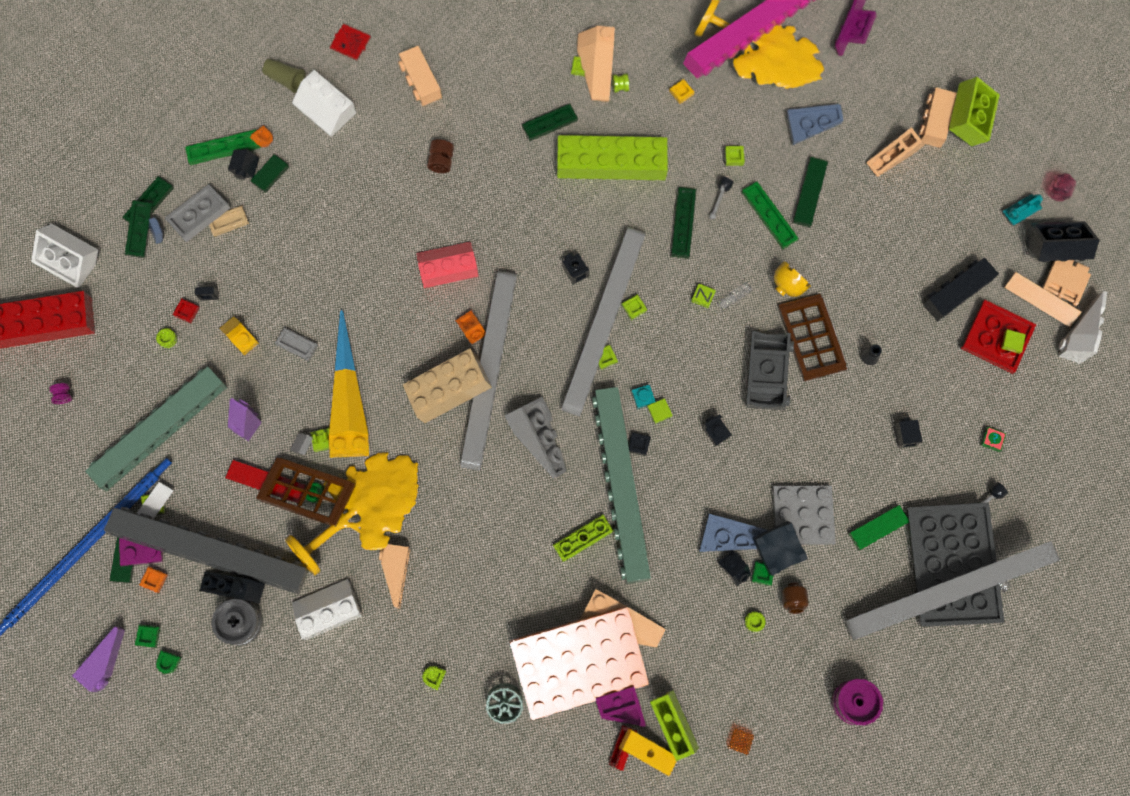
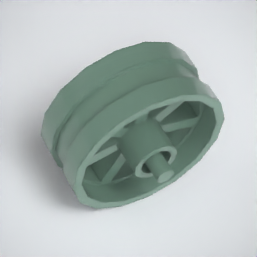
(504, 703)

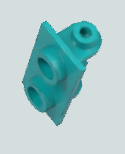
(1023, 208)

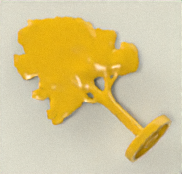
(779, 55)
(380, 499)

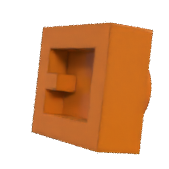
(471, 327)

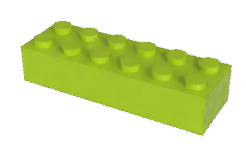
(612, 157)

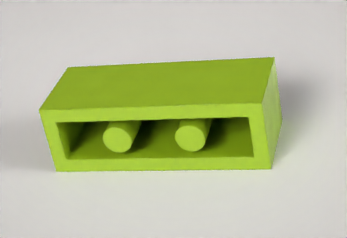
(674, 725)

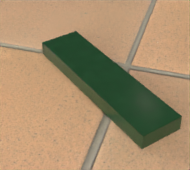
(810, 192)
(683, 222)

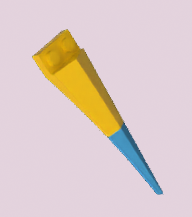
(347, 421)

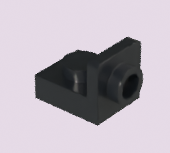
(716, 430)

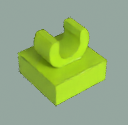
(320, 440)

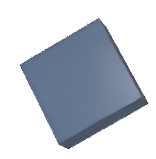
(155, 230)

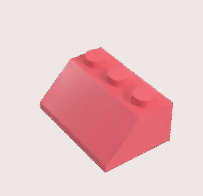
(447, 264)

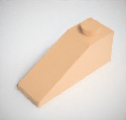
(896, 152)
(395, 566)

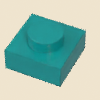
(643, 396)

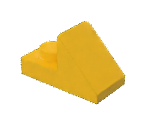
(239, 335)

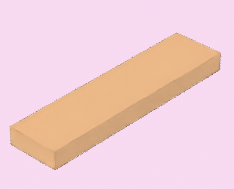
(1042, 299)

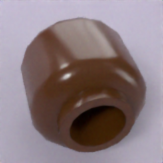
(795, 598)

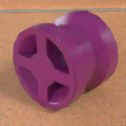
(60, 393)

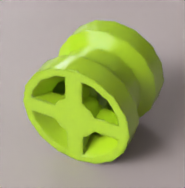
(620, 83)

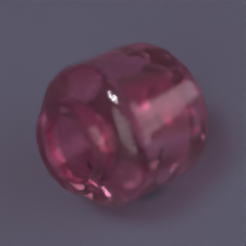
(1062, 187)

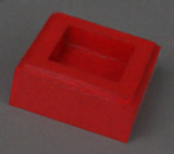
(186, 311)

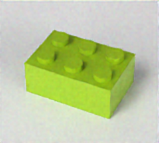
(974, 111)

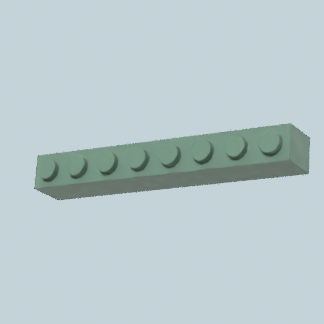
(155, 429)

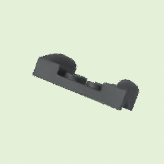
(769, 371)

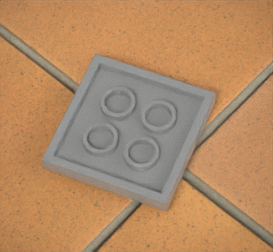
(808, 510)

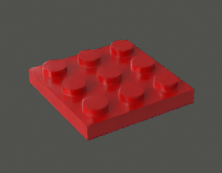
(987, 335)

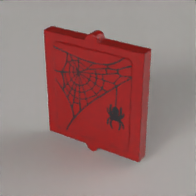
(350, 42)

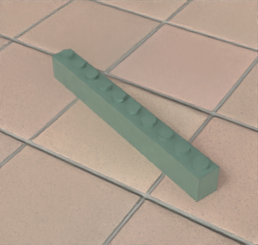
(622, 486)

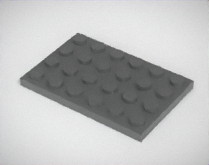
(949, 544)

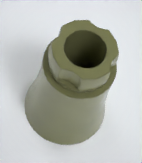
(284, 74)

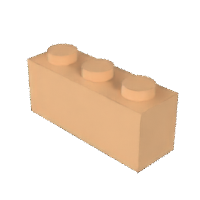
(419, 76)
(937, 117)

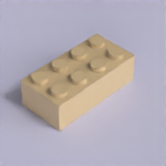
(447, 386)

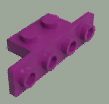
(856, 26)

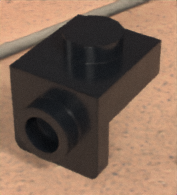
(735, 568)

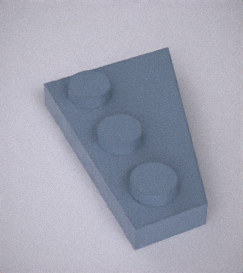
(812, 120)
(727, 534)

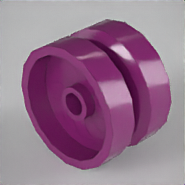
(869, 704)

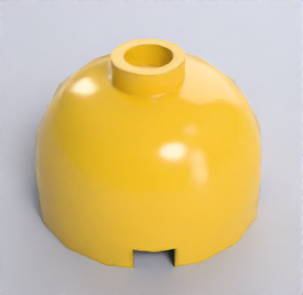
(789, 281)

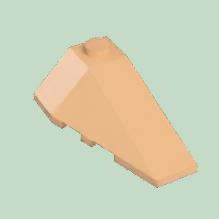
(596, 54)
(646, 631)

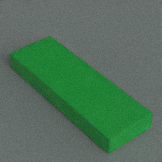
(879, 527)

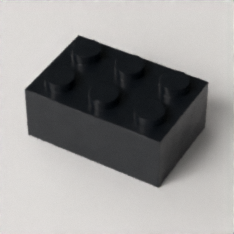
(1062, 241)

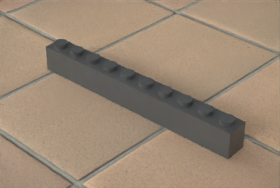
(205, 550)

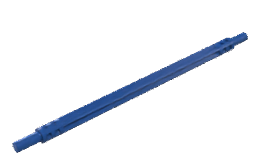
(80, 549)

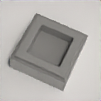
(301, 444)

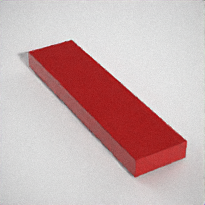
(255, 477)

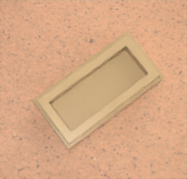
(229, 221)

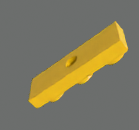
(656, 757)

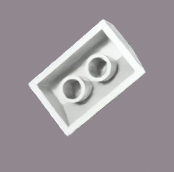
(323, 103)
(63, 254)
(326, 610)

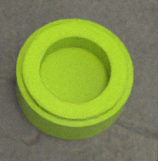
(166, 338)
(754, 621)

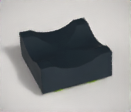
(780, 548)

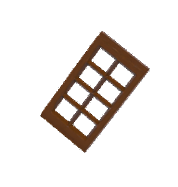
(822, 370)
(272, 479)

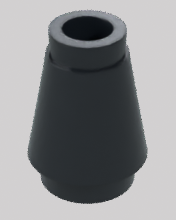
(871, 354)

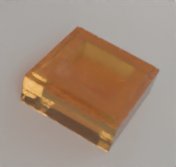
(741, 741)

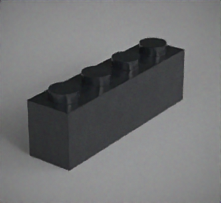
(961, 289)

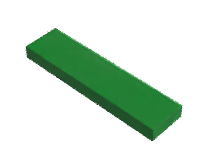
(220, 147)
(770, 215)

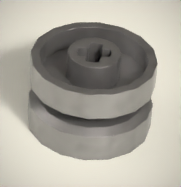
(225, 620)

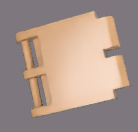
(1067, 280)

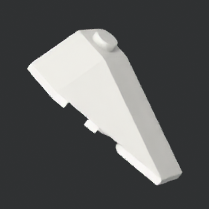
(1085, 335)

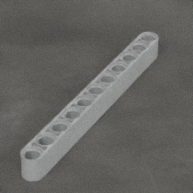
(603, 322)
(490, 361)
(952, 590)

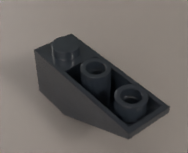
(232, 587)

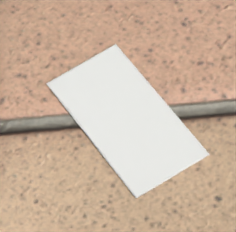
(155, 500)

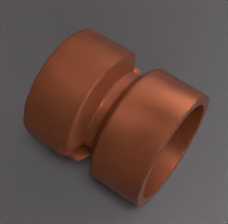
(440, 156)

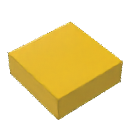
(681, 91)

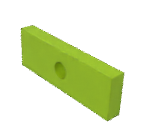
(573, 545)

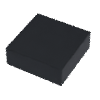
(206, 293)
(639, 444)

